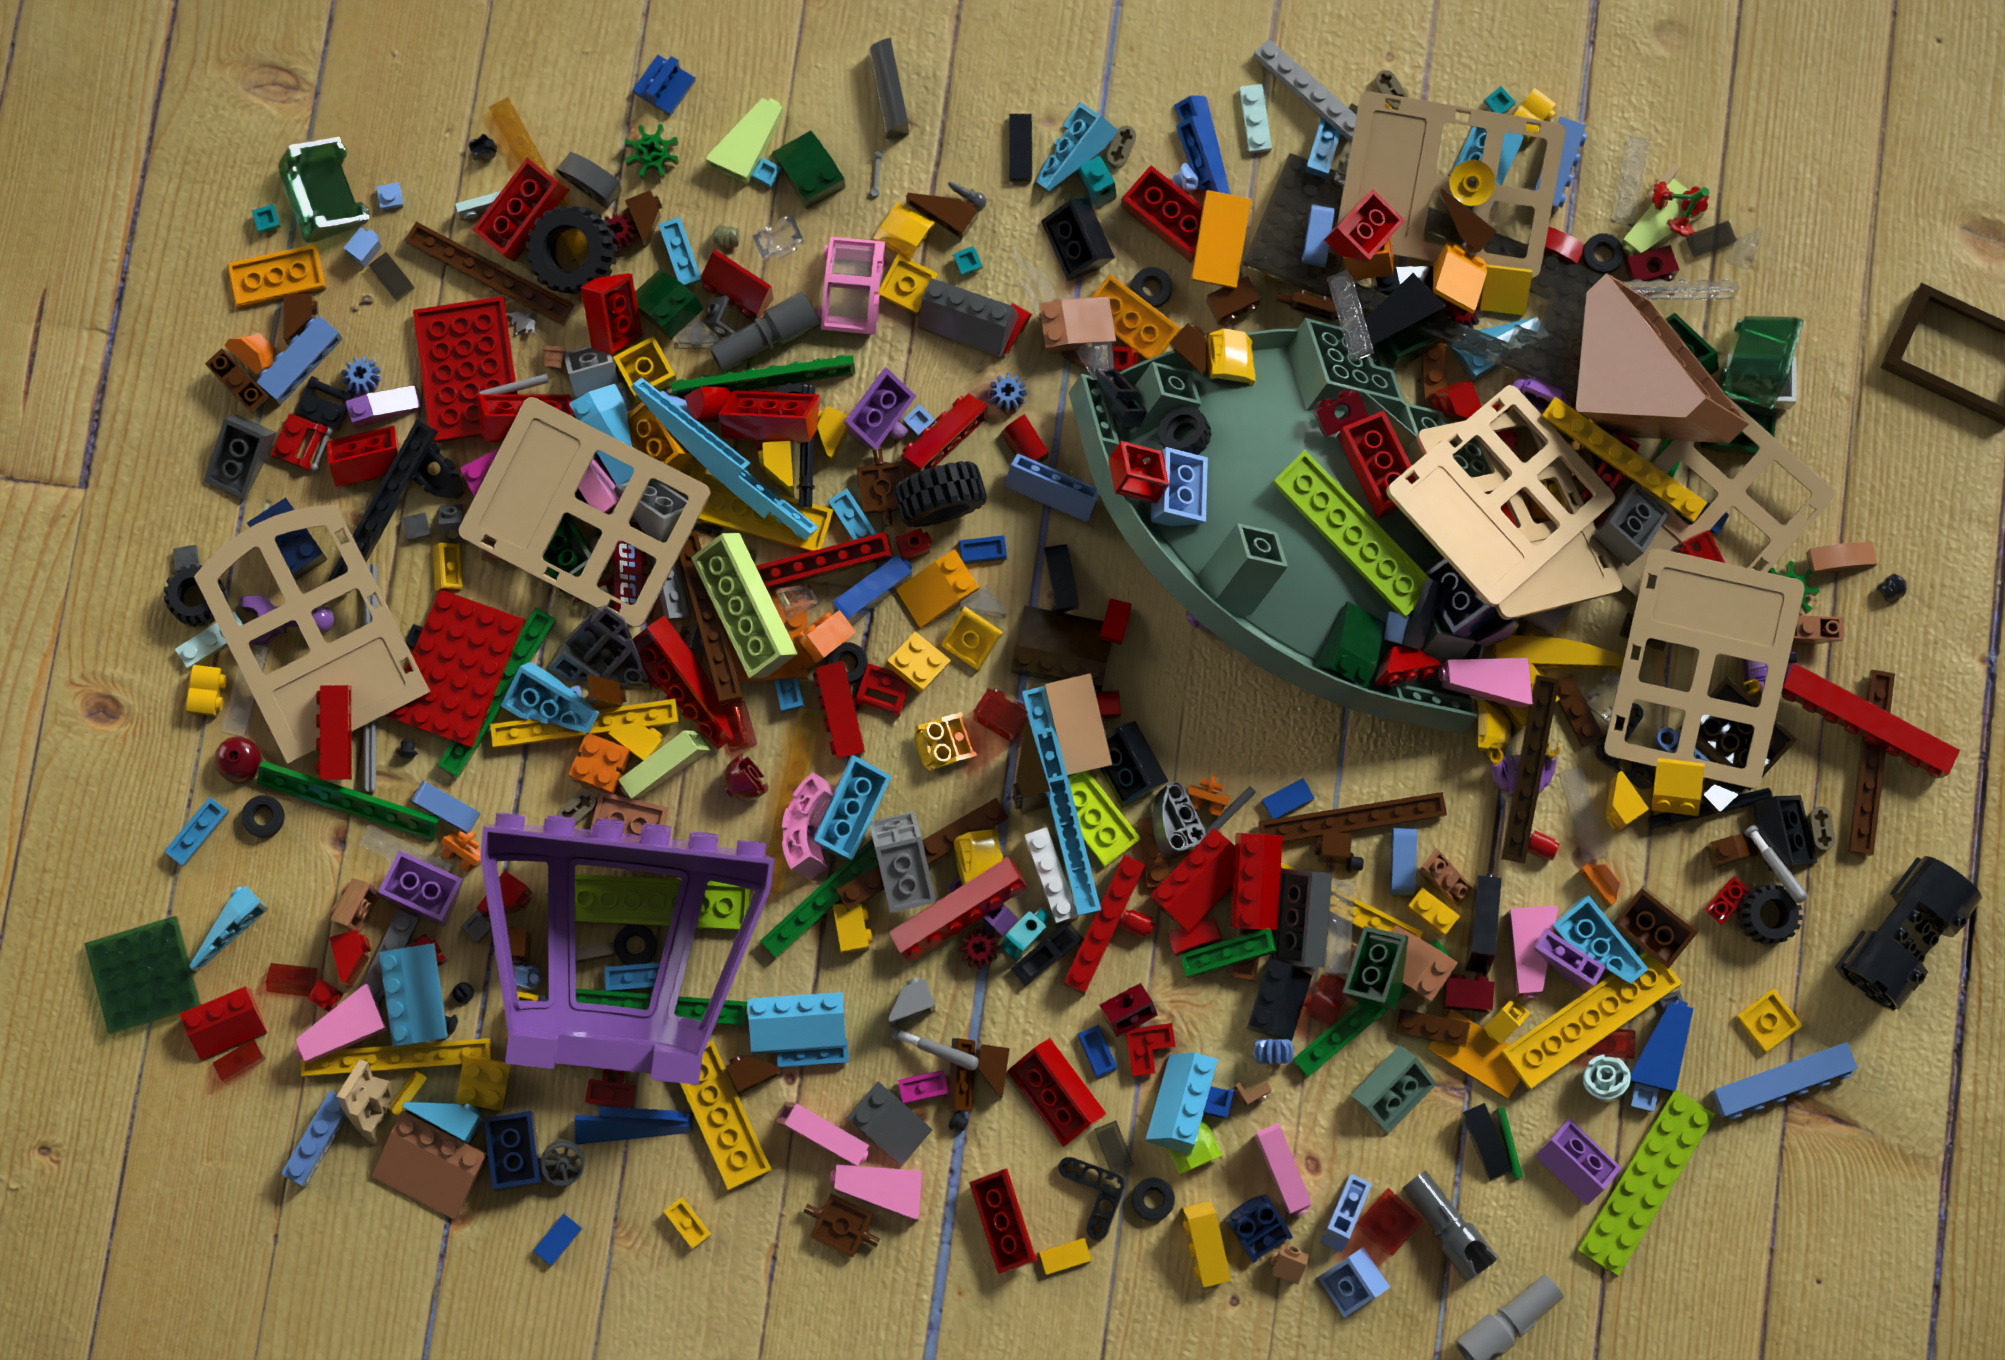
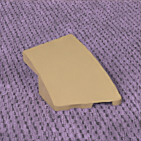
(365, 1100)

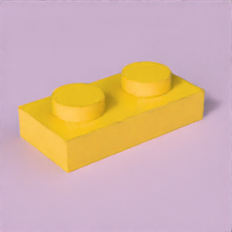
(687, 1222)

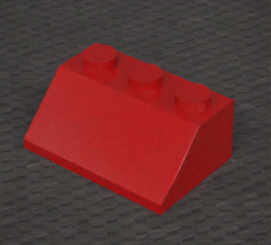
(1364, 228)
(740, 285)
(611, 312)
(362, 455)
(223, 1023)

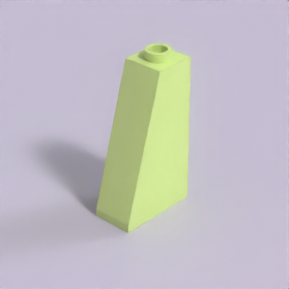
(747, 141)
(1653, 227)
(664, 764)

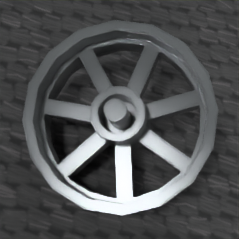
(562, 1162)

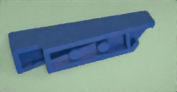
(1201, 144)
(630, 1123)

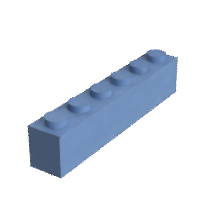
(1784, 1080)

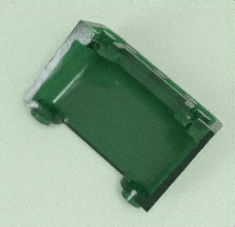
(320, 189)
(1761, 358)

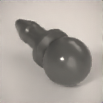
(976, 198)

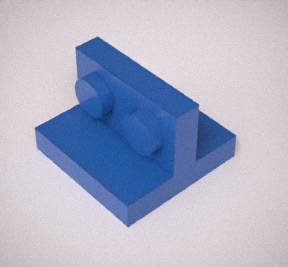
(664, 84)

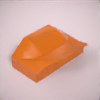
(252, 351)
(1602, 882)

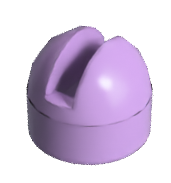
(898, 431)

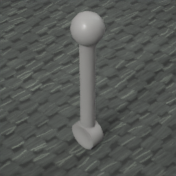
(875, 191)
(314, 467)

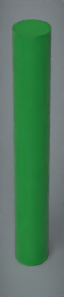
(1509, 1142)

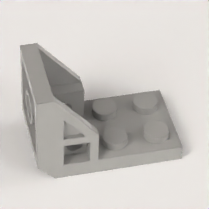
(902, 861)

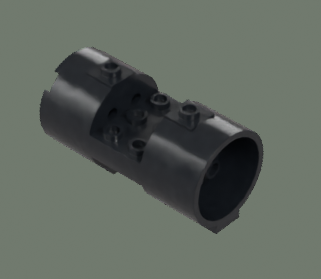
(1889, 961)

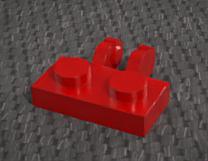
(610, 1093)

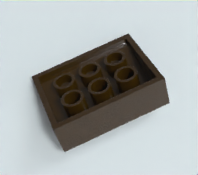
(1060, 647)
(1730, 740)
(1031, 785)

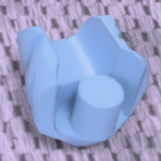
(1186, 179)
(527, 976)

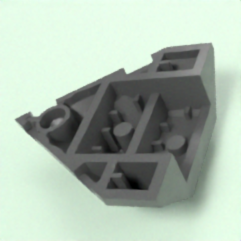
(602, 649)

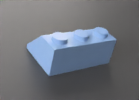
(1187, 490)

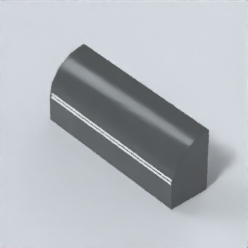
(888, 88)

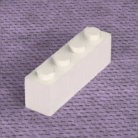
(1051, 876)

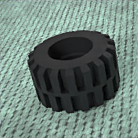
(174, 597)
(1751, 914)

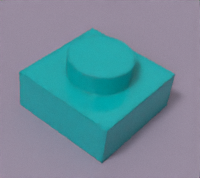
(1499, 101)
(266, 218)
(967, 261)

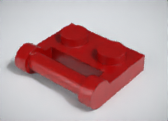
(292, 438)
(884, 682)

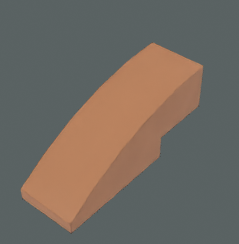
(1841, 557)

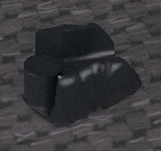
(482, 147)
(1893, 587)

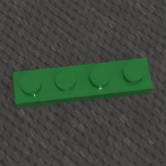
(1228, 953)

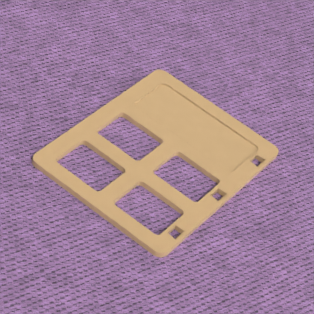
(1398, 159)
(536, 485)
(1729, 494)
(1469, 523)
(1573, 571)
(1717, 612)

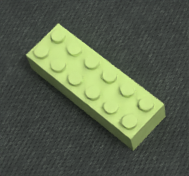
(744, 605)

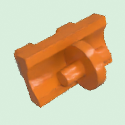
(1217, 799)
(464, 846)

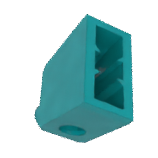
(1096, 179)
(1021, 939)

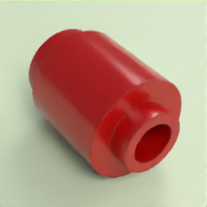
(1542, 846)
(1136, 923)

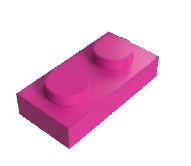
(923, 1086)

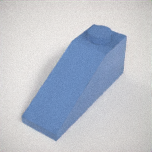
(1346, 1213)

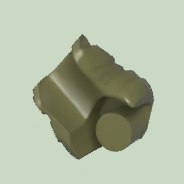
(726, 237)

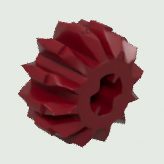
(627, 230)
(1467, 320)
(976, 941)

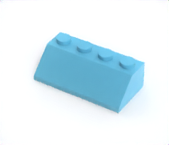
(1474, 148)
(851, 808)
(413, 994)
(796, 1023)
(1181, 1101)

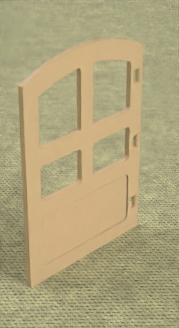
(362, 659)

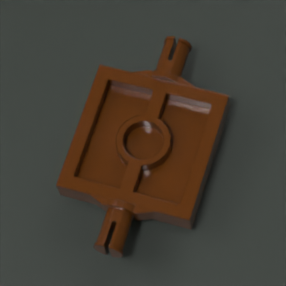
(1311, 305)
(878, 486)
(842, 1225)

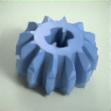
(370, 375)
(1016, 392)
(1273, 1051)

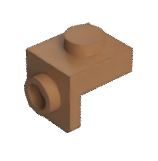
(1258, 1095)

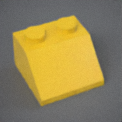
(778, 465)
(1677, 786)
(1623, 803)

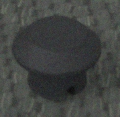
(407, 749)
(1354, 863)
(463, 992)
(451, 1023)
(958, 1122)

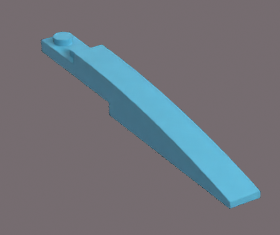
(722, 461)
(1062, 802)

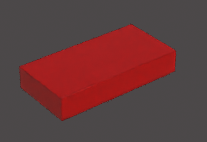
(1115, 621)

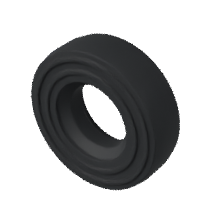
(1606, 240)
(1158, 275)
(857, 652)
(263, 830)
(635, 930)
(1167, 1195)

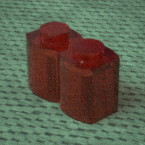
(1327, 999)

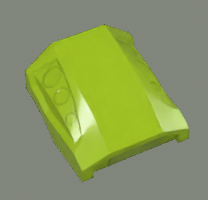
(1203, 1151)

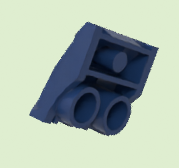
(1258, 1226)

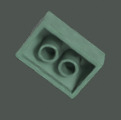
(1394, 1089)

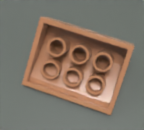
(429, 1165)

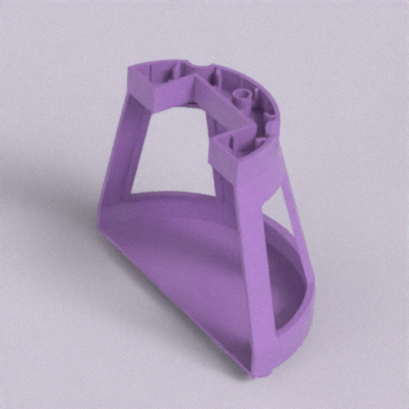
(610, 1035)

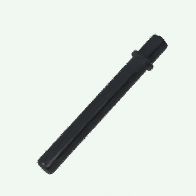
(806, 465)
(1738, 802)

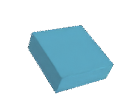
(766, 173)

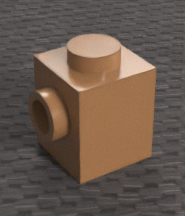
(1289, 1263)

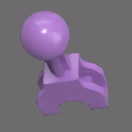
(322, 616)

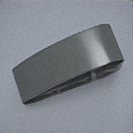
(590, 179)
(1170, 827)

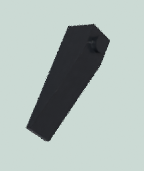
(1389, 283)

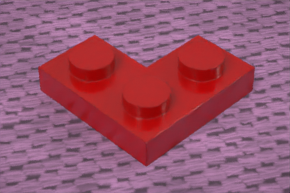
(1142, 1042)

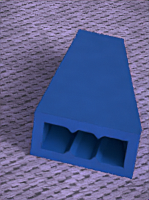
(873, 589)
(1663, 1051)

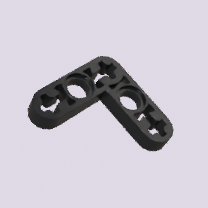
(1635, 780)
(1104, 1193)

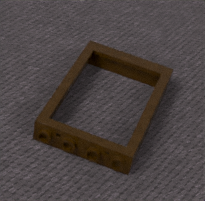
(1927, 380)

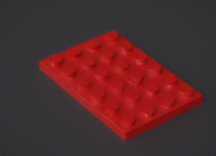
(461, 353)
(462, 662)

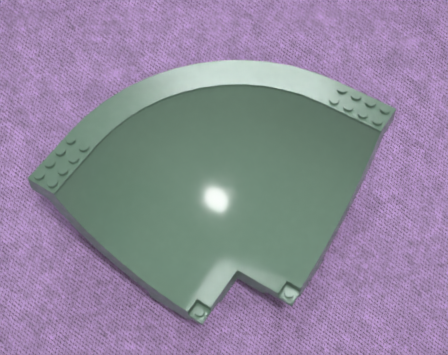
(1257, 563)

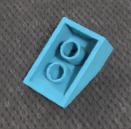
(452, 1118)

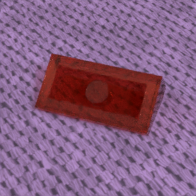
(740, 726)
(291, 979)
(1618, 1044)
(238, 1061)

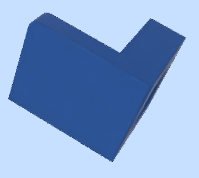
(1218, 1102)

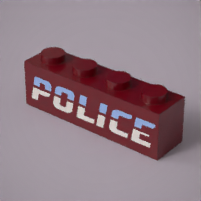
(629, 571)

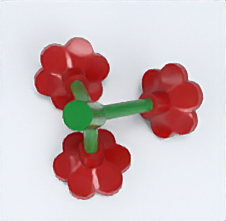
(1693, 203)

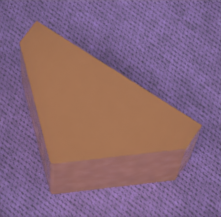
(1643, 376)

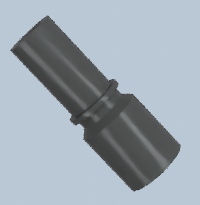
(779, 325)
(1459, 1239)

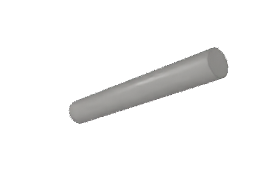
(516, 386)

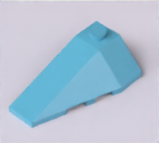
(1083, 138)
(1477, 367)
(608, 413)
(544, 698)
(233, 920)
(1594, 935)

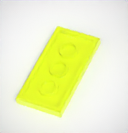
(1101, 823)

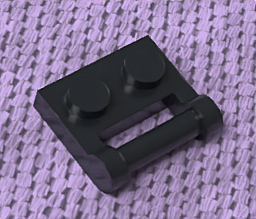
(322, 410)

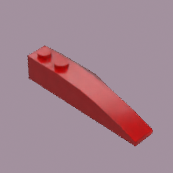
(679, 675)

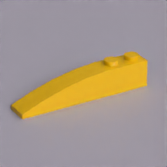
(1557, 653)

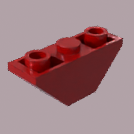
(1405, 665)

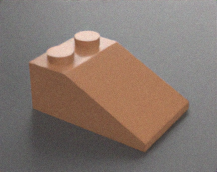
(1076, 323)
(355, 906)
(1424, 967)

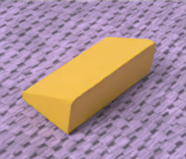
(447, 566)

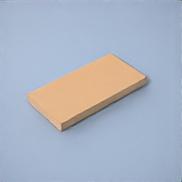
(1078, 724)

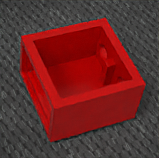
(1137, 477)
(1708, 547)

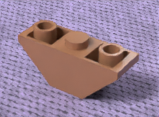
(1818, 630)
(1445, 877)

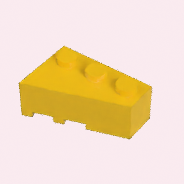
(1206, 1244)

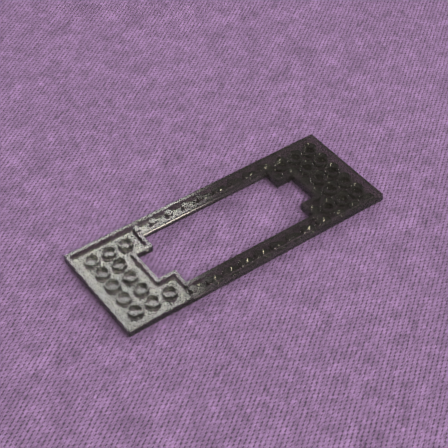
(1545, 355)

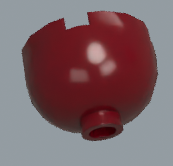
(247, 761)
(743, 779)

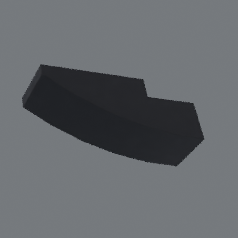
(1120, 398)
(1061, 578)
(1047, 953)
(1486, 1141)

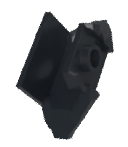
(446, 482)

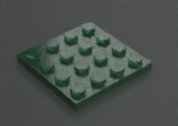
(142, 974)

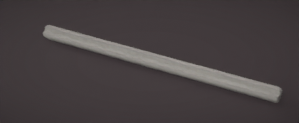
(369, 730)

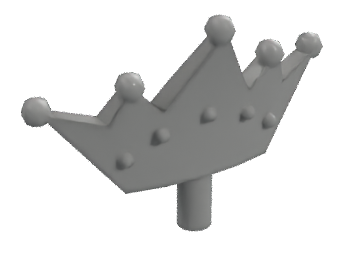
(523, 322)

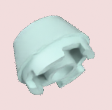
(1606, 1078)

